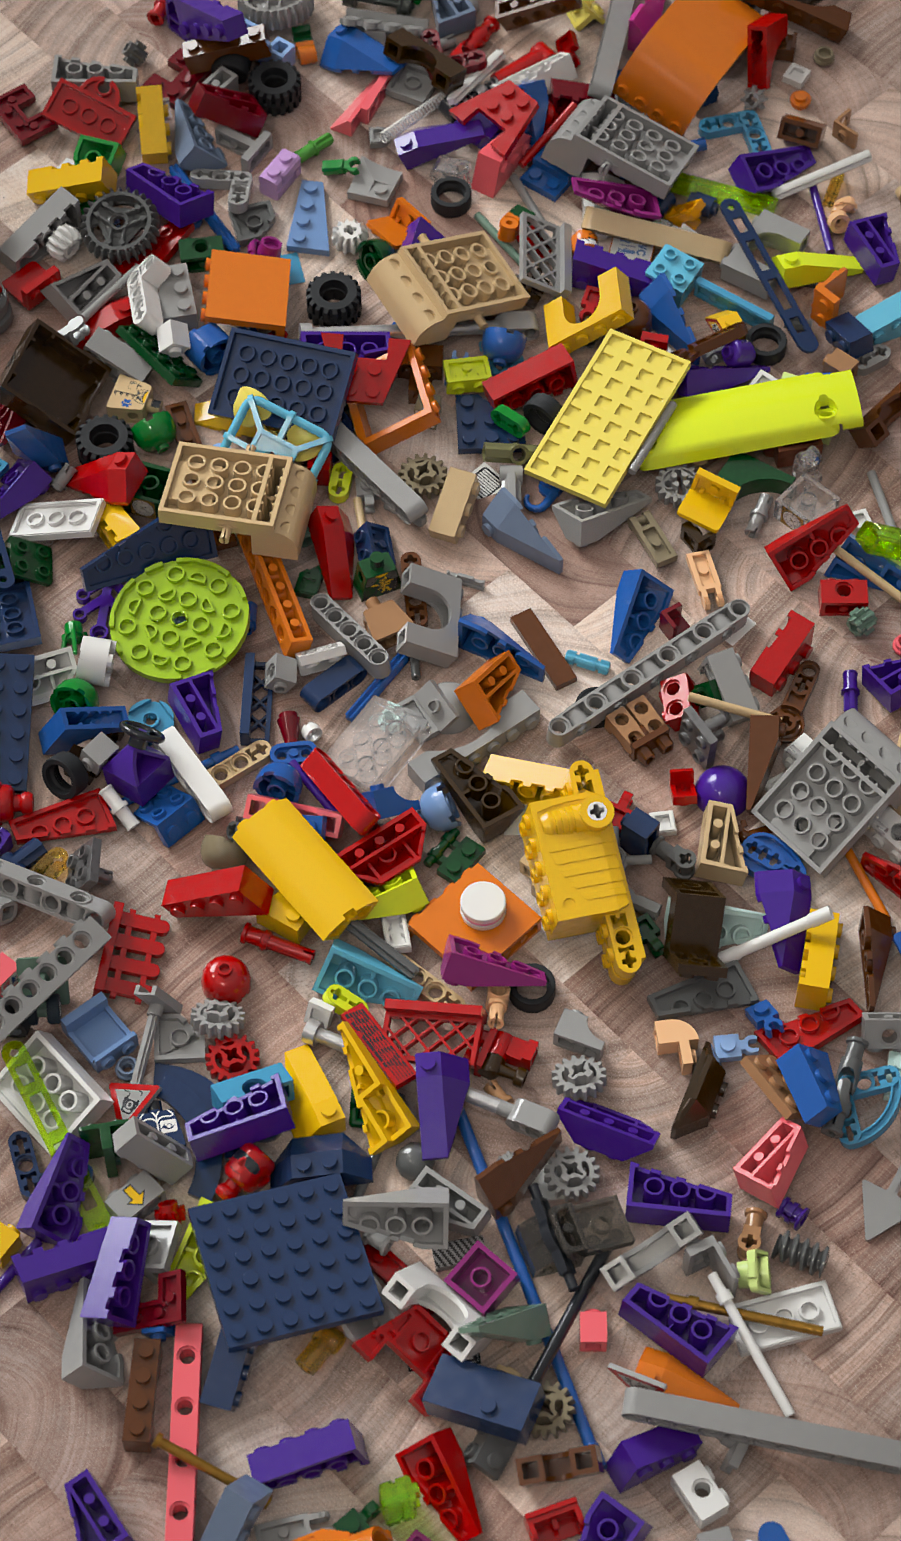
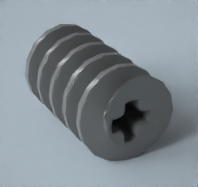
(801, 1253)

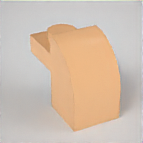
(679, 1038)

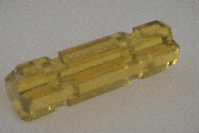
(833, 190)

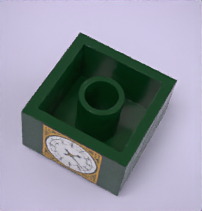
(150, 492)

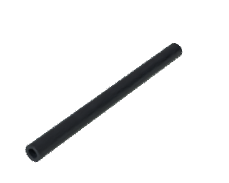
(568, 1317)

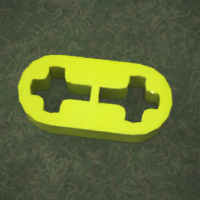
(336, 482)
(345, 999)

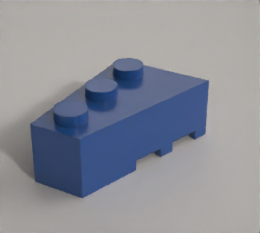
(811, 1083)

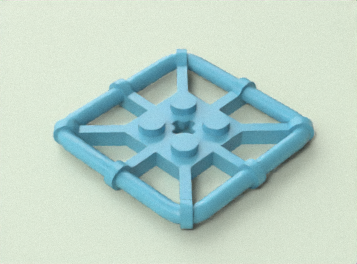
(268, 442)

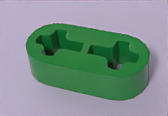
(510, 421)

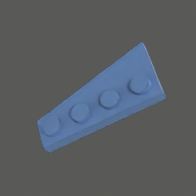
(309, 222)

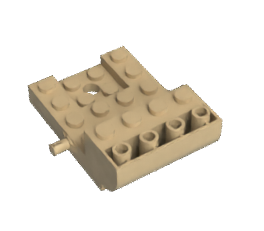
(444, 283)
(240, 495)

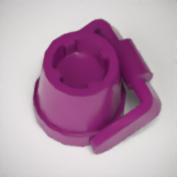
(267, 246)

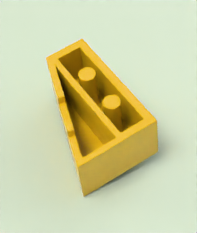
(152, 125)

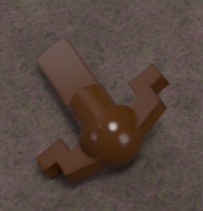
(743, 834)

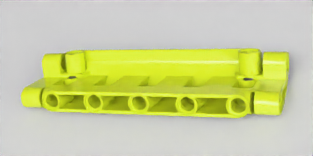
(756, 418)

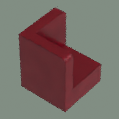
(672, 622)

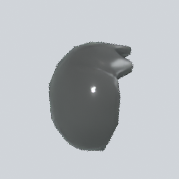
(410, 1161)

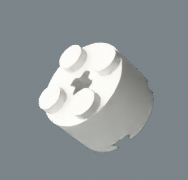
(96, 660)

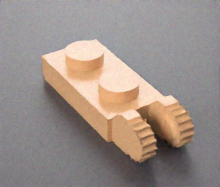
(705, 577)

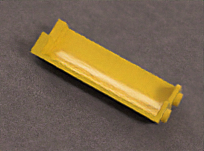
(304, 868)

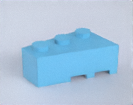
(883, 319)

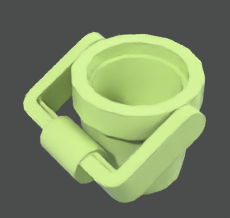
(755, 1272)

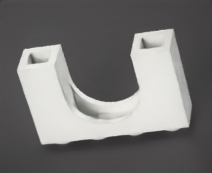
(420, 1285)

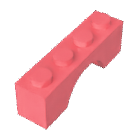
(335, 820)

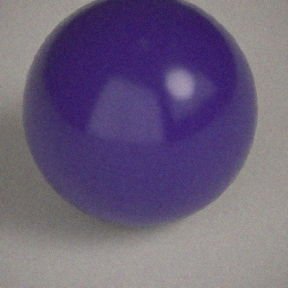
(723, 785)

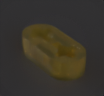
(48, 866)

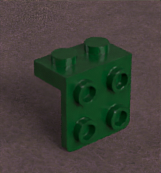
(29, 561)

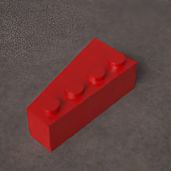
(544, 373)

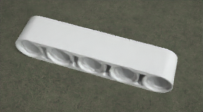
(194, 776)

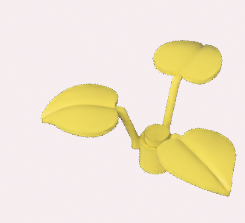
(295, 435)

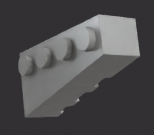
(77, 72)

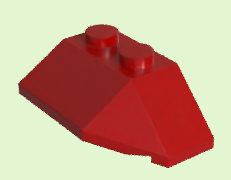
(387, 849)

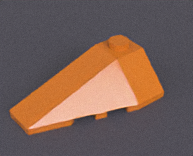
(679, 1378)

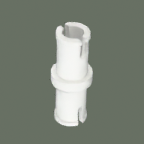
(119, 807)

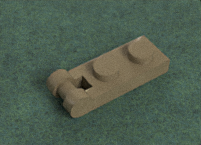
(652, 539)

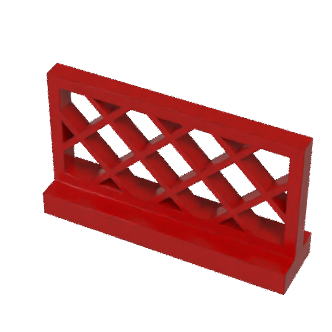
(438, 1013)

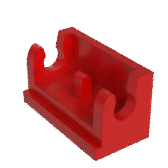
(555, 1521)

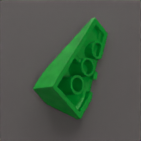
(92, 147)

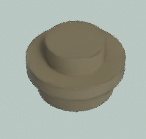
(824, 56)

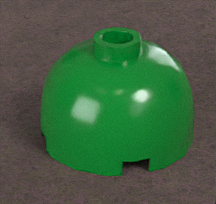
(156, 433)
(74, 693)

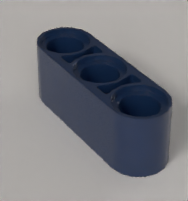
(333, 683)

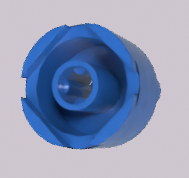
(207, 348)

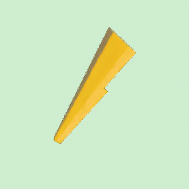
(383, 1110)

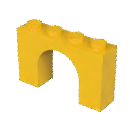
(612, 312)

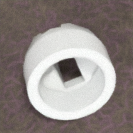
(311, 732)

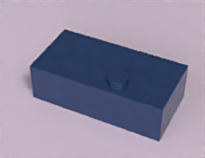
(484, 1399)

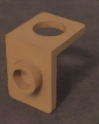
(844, 133)

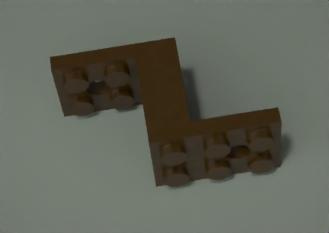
(694, 928)

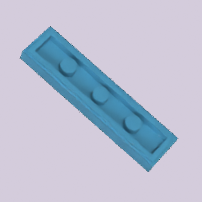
(726, 300)

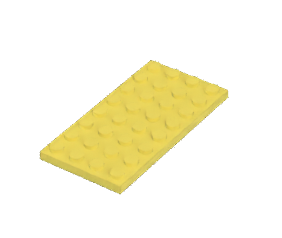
(607, 418)

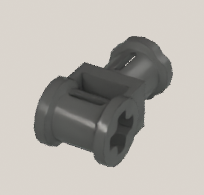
(675, 858)

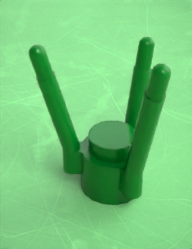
(73, 635)

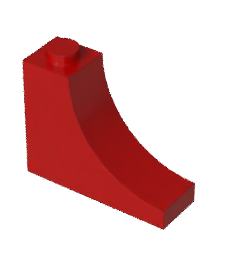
(762, 44)

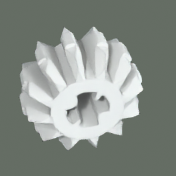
(349, 235)
(64, 242)

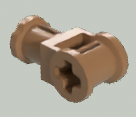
(751, 1231)

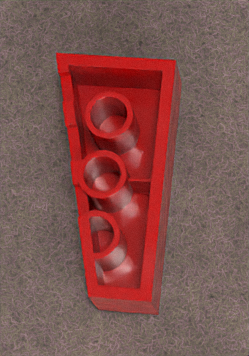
(218, 893)

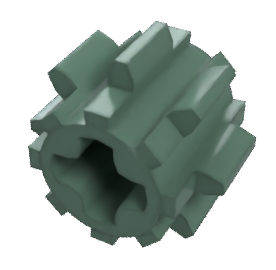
(861, 621)

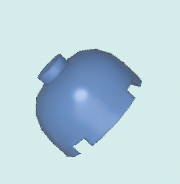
(439, 809)

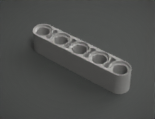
(351, 634)

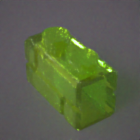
(880, 540)
(399, 1500)

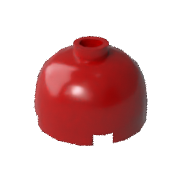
(226, 979)

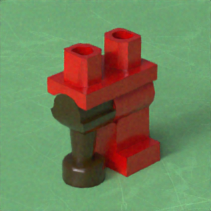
(503, 1048)

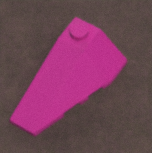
(642, 21)

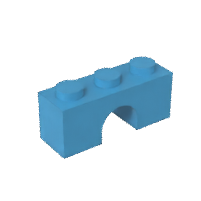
(241, 1084)

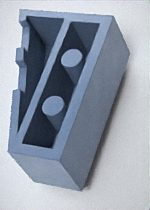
(237, 1510)

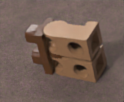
(639, 730)

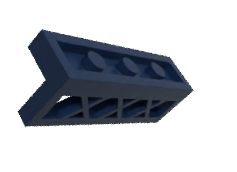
(248, 698)

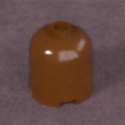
(641, 322)

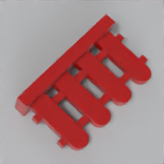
(132, 944)

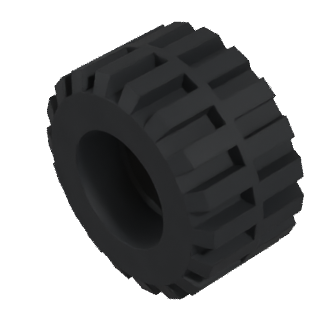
(275, 87)
(333, 287)
(101, 431)

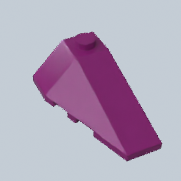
(618, 198)
(471, 967)

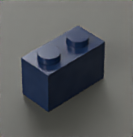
(849, 335)
(638, 832)

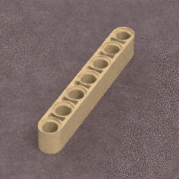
(656, 234)

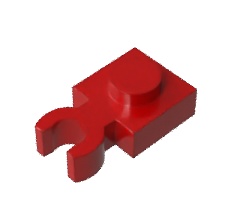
(589, 302)

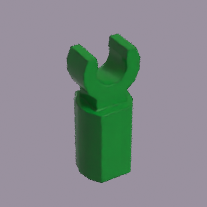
(340, 166)

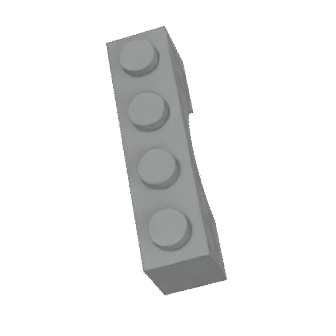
(652, 1251)

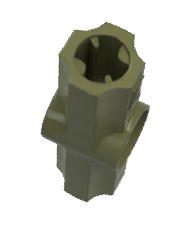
(503, 452)

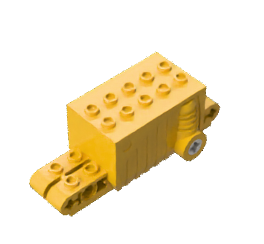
(581, 871)

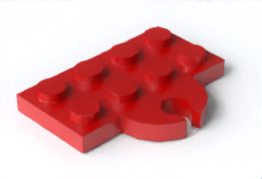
(89, 111)

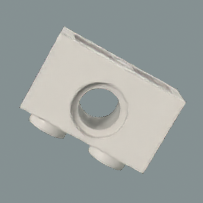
(702, 1509)

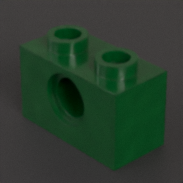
(196, 250)

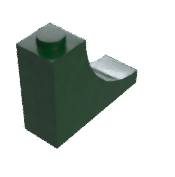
(754, 475)

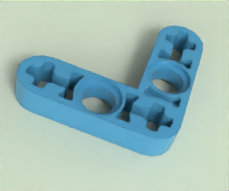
(741, 125)

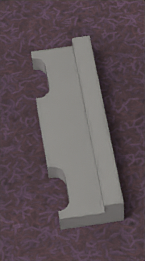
(469, 581)

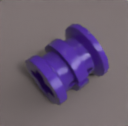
(792, 1213)

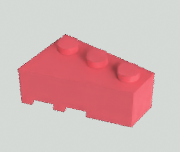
(493, 170)

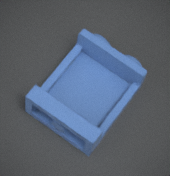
(99, 1033)

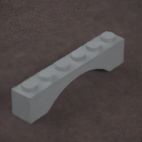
(516, 717)

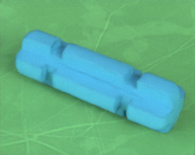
(587, 662)

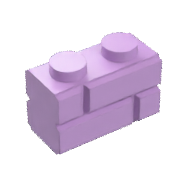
(280, 174)

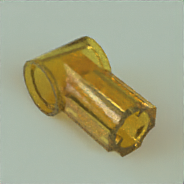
(320, 1348)

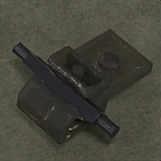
(567, 1233)

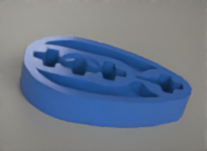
(774, 848)

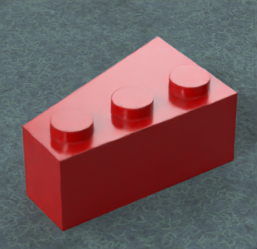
(784, 655)

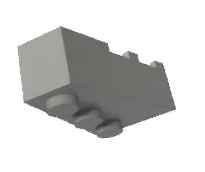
(80, 290)

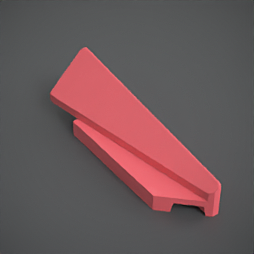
(363, 107)

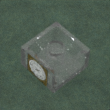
(804, 502)

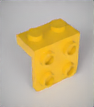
(708, 500)

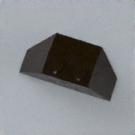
(701, 1094)

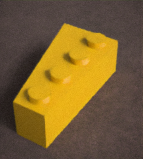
(80, 180)

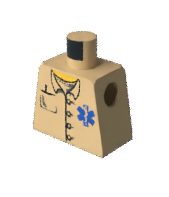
(132, 400)

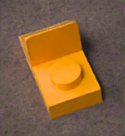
(686, 213)

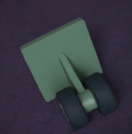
(52, 1006)

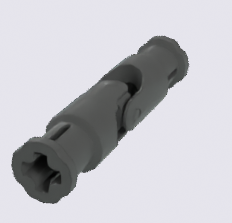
(851, 1065)

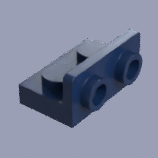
(373, 538)

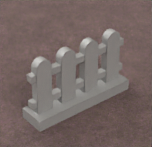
(388, 22)

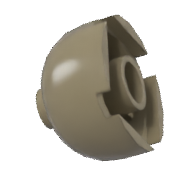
(221, 853)

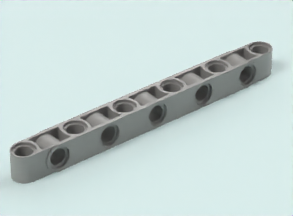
(647, 672)
(52, 895)

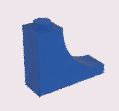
(79, 724)

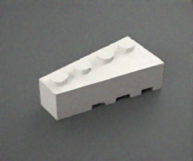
(557, 66)

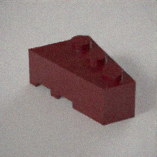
(564, 92)
(228, 108)

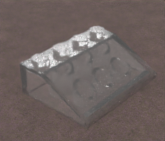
(379, 743)

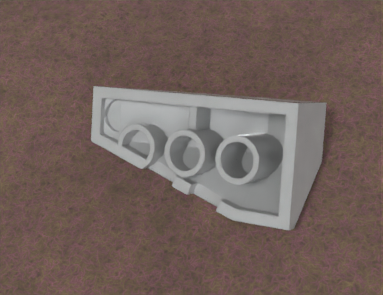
(588, 522)
(404, 1215)

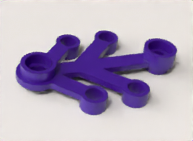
(102, 602)

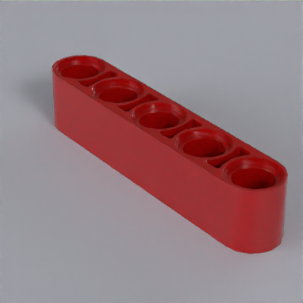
(340, 791)

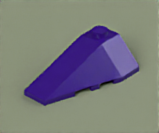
(431, 141)
(770, 168)
(21, 485)
(441, 1093)
(54, 1204)
(613, 1522)

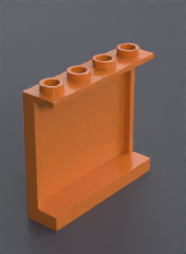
(246, 290)
(444, 918)

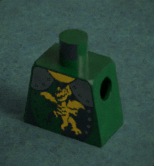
(376, 576)

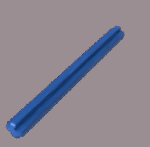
(213, 221)

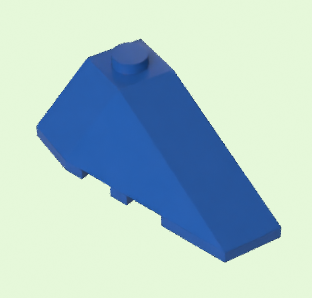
(356, 51)
(637, 609)
(487, 641)

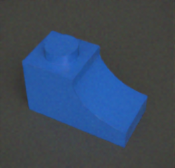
(388, 802)

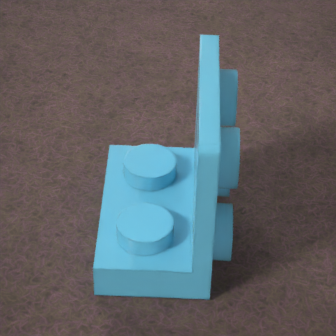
(680, 270)

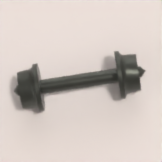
(404, 7)

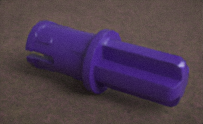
(850, 691)

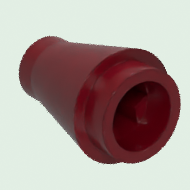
(289, 726)

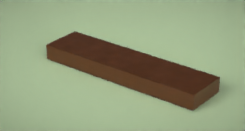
(543, 649)

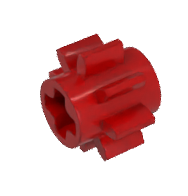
(170, 1211)

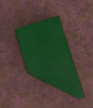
(309, 583)

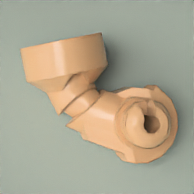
(838, 219)

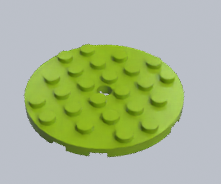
(189, 588)

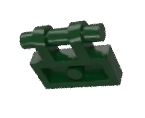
(464, 855)

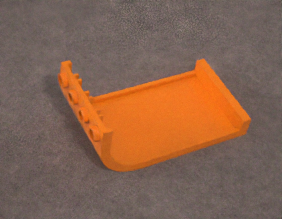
(684, 59)

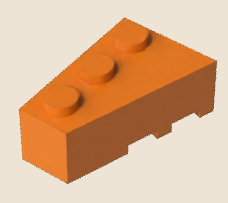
(487, 689)

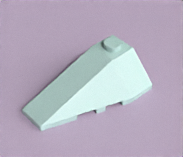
(737, 926)

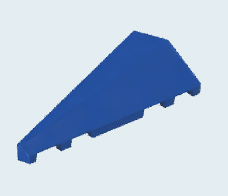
(882, 566)

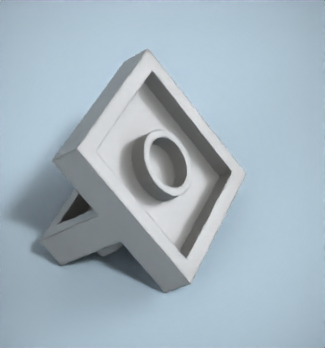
(161, 1247)

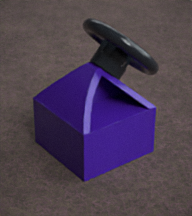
(139, 769)

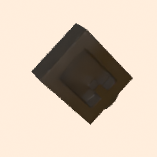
(695, 539)

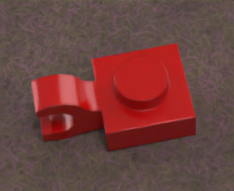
(569, 44)
(622, 808)

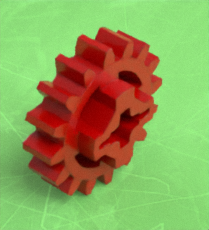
(231, 1057)

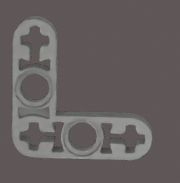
(236, 181)

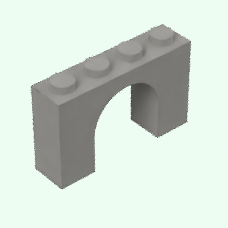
(774, 233)
(445, 596)

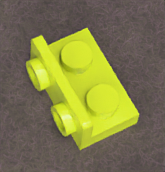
(466, 374)

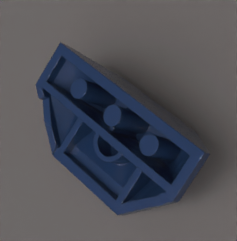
(322, 1156)

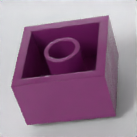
(482, 1279)

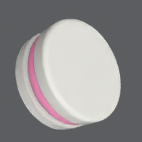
(483, 905)

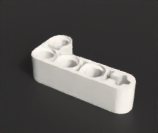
(144, 295)

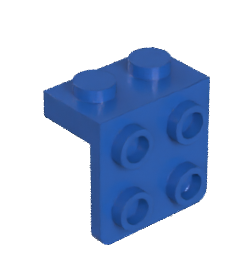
(171, 814)

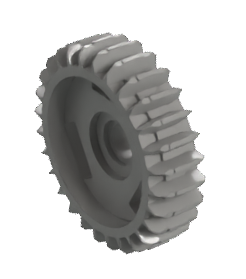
(276, 13)

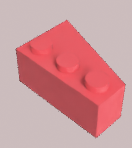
(772, 1162)

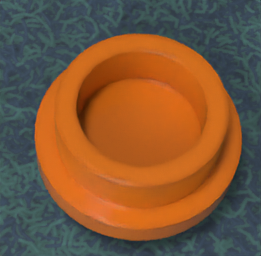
(800, 99)

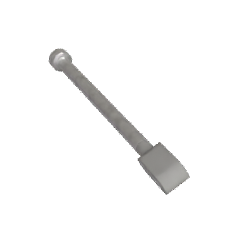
(521, 321)
(522, 1116)

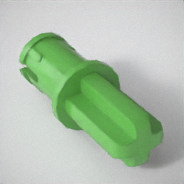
(314, 147)

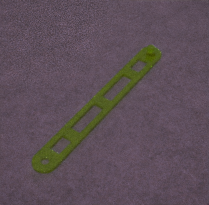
(96, 1217)

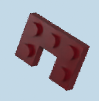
(182, 85)
(19, 125)
(166, 1310)

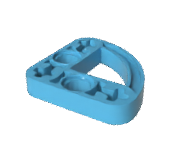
(887, 1117)

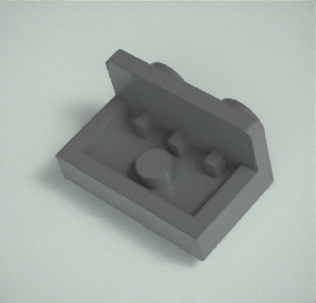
(489, 1454)

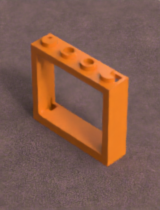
(409, 426)

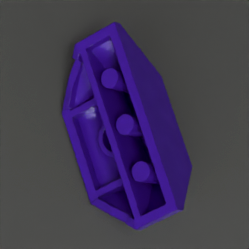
(606, 1130)

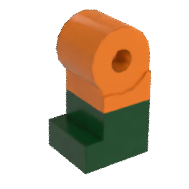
(304, 44)
(510, 223)

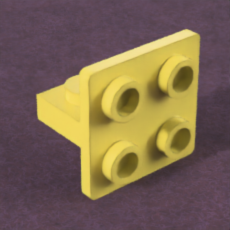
(589, 12)

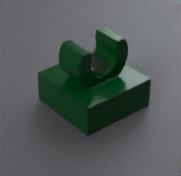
(707, 689)

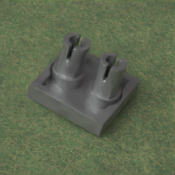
(701, 736)

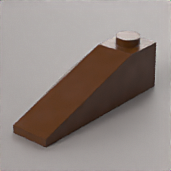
(875, 945)

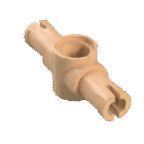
(497, 1005)

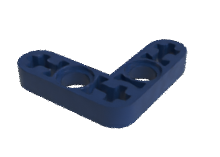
(29, 1155)

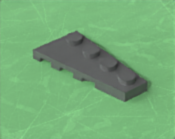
(704, 996)

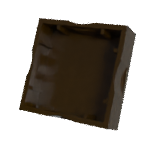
(51, 381)

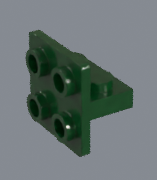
(102, 1144)

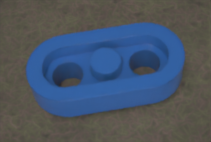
(291, 751)

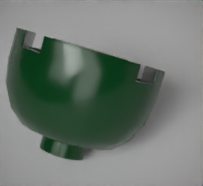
(370, 253)

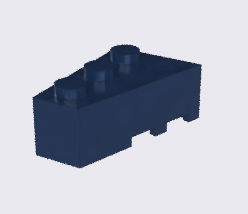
(227, 1376)

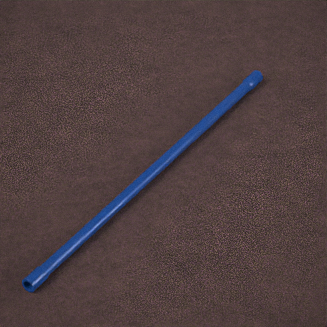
(527, 1285)

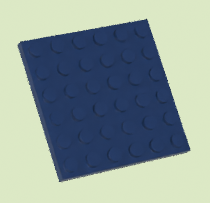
(284, 1263)

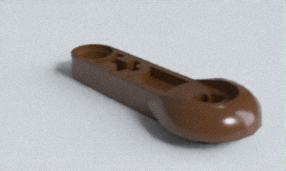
(712, 341)
(795, 702)

